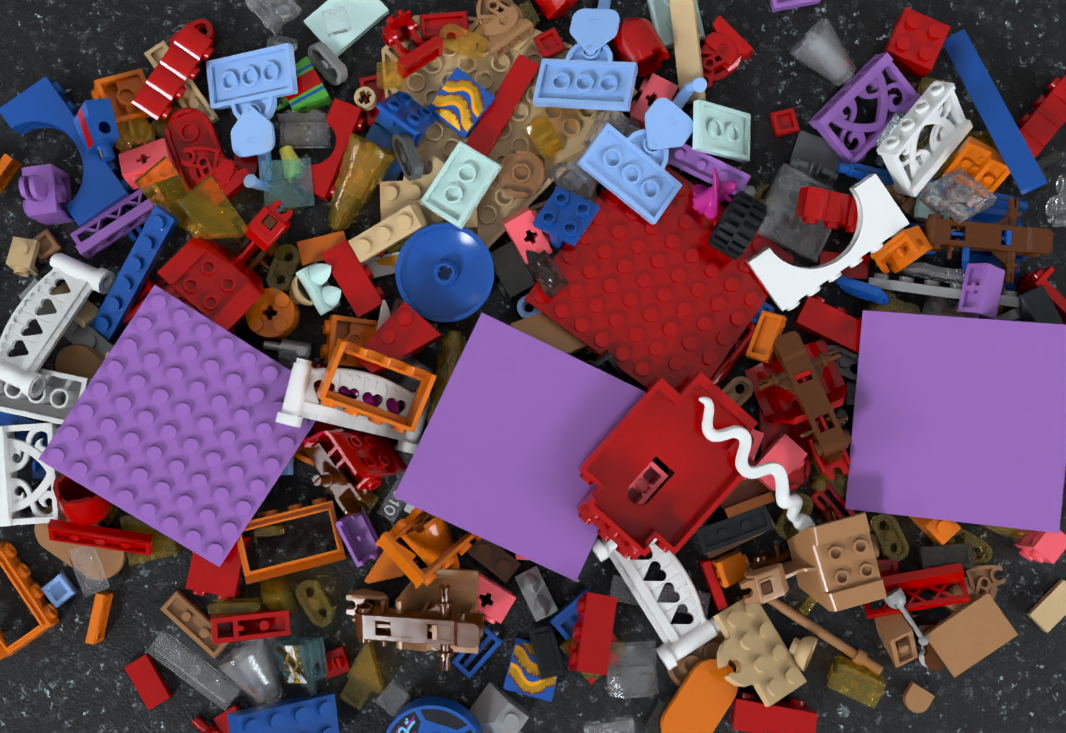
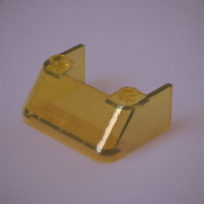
(201, 210)

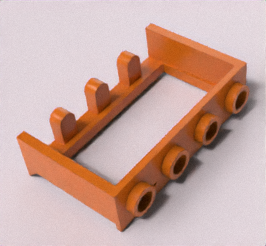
(376, 415)
(294, 511)
(388, 543)
(31, 594)

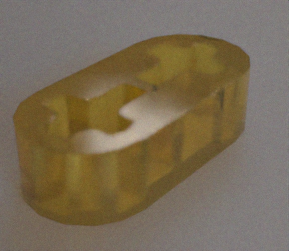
(975, 542)

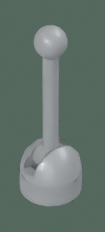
(896, 599)

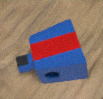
(97, 128)

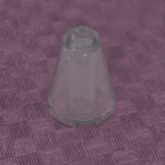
(824, 53)
(573, 177)
(253, 671)

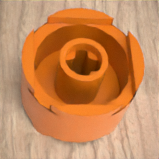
(279, 325)

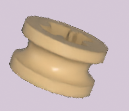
(373, 99)

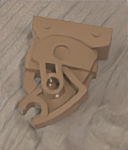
(502, 25)
(977, 582)

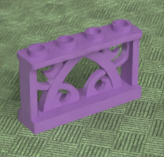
(833, 110)

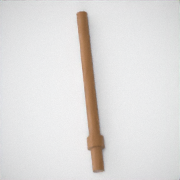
(857, 655)

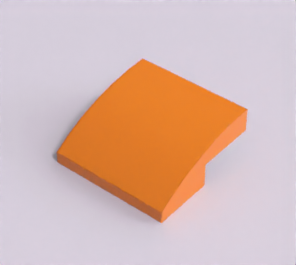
(980, 163)

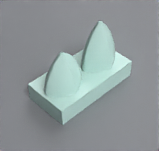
(315, 283)

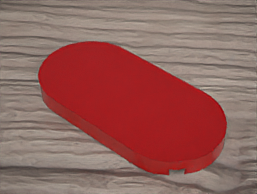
(189, 129)
(773, 430)

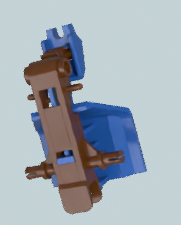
(989, 237)

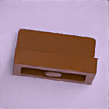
(745, 497)

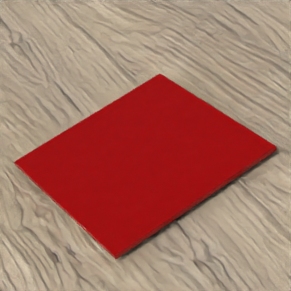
(656, 290)

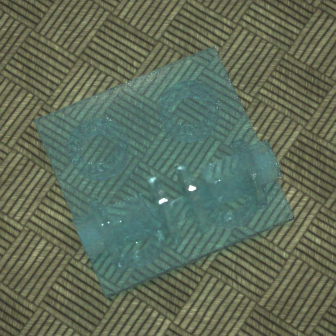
(289, 182)

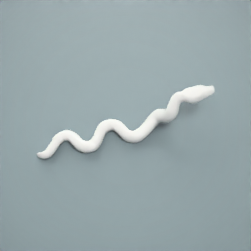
(793, 502)

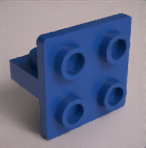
(403, 114)
(565, 217)

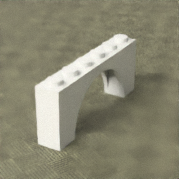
(876, 222)

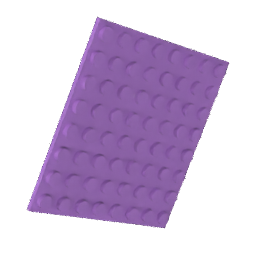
(960, 420)
(180, 427)
(511, 445)

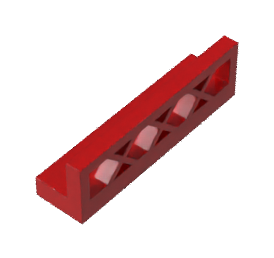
(923, 580)

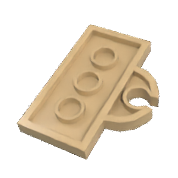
(399, 194)
(756, 652)

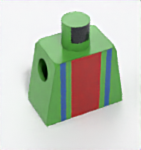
(310, 90)

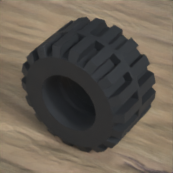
(738, 225)

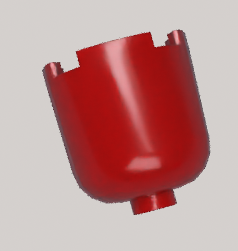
(639, 43)
(79, 503)

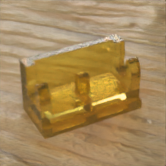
(855, 681)

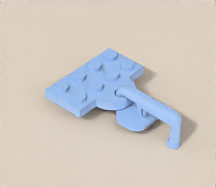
(588, 73)
(251, 87)
(630, 166)

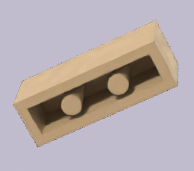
(389, 232)

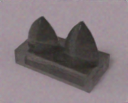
(546, 272)

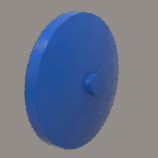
(444, 272)

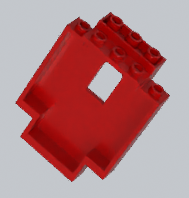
(669, 428)

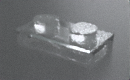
(88, 570)

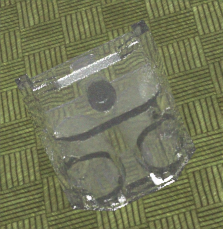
(632, 669)

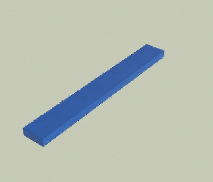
(994, 113)

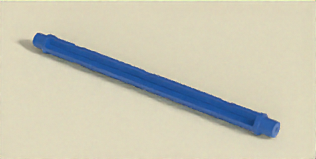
(861, 171)

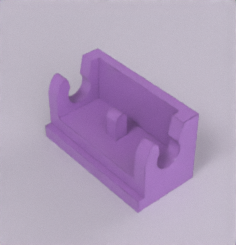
(981, 290)
(359, 537)

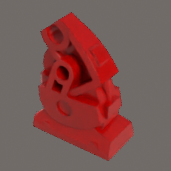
(723, 52)
(214, 163)

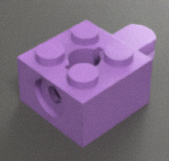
(46, 194)

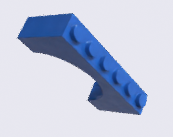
(47, 107)

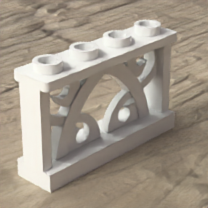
(944, 138)
(10, 500)

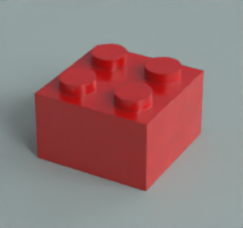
(916, 42)

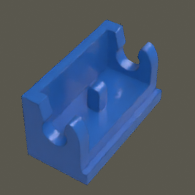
(567, 616)

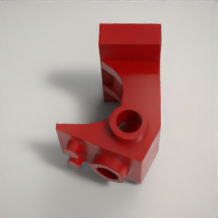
(404, 27)

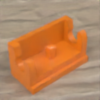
(902, 250)

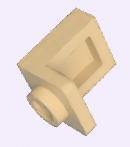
(23, 256)

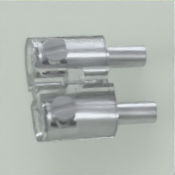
(289, 351)

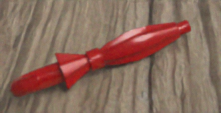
(740, 349)

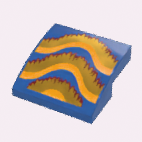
(461, 103)
(524, 675)

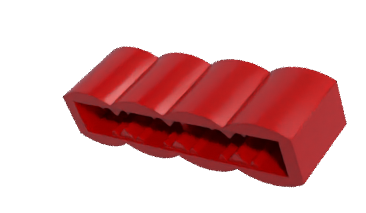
(173, 72)
(1046, 117)
(827, 207)

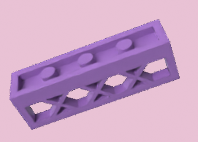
(702, 166)
(116, 229)

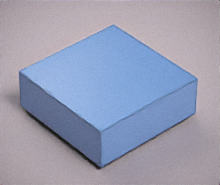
(59, 590)

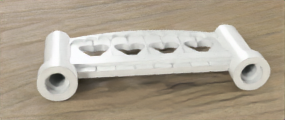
(81, 280)
(303, 403)
(676, 638)

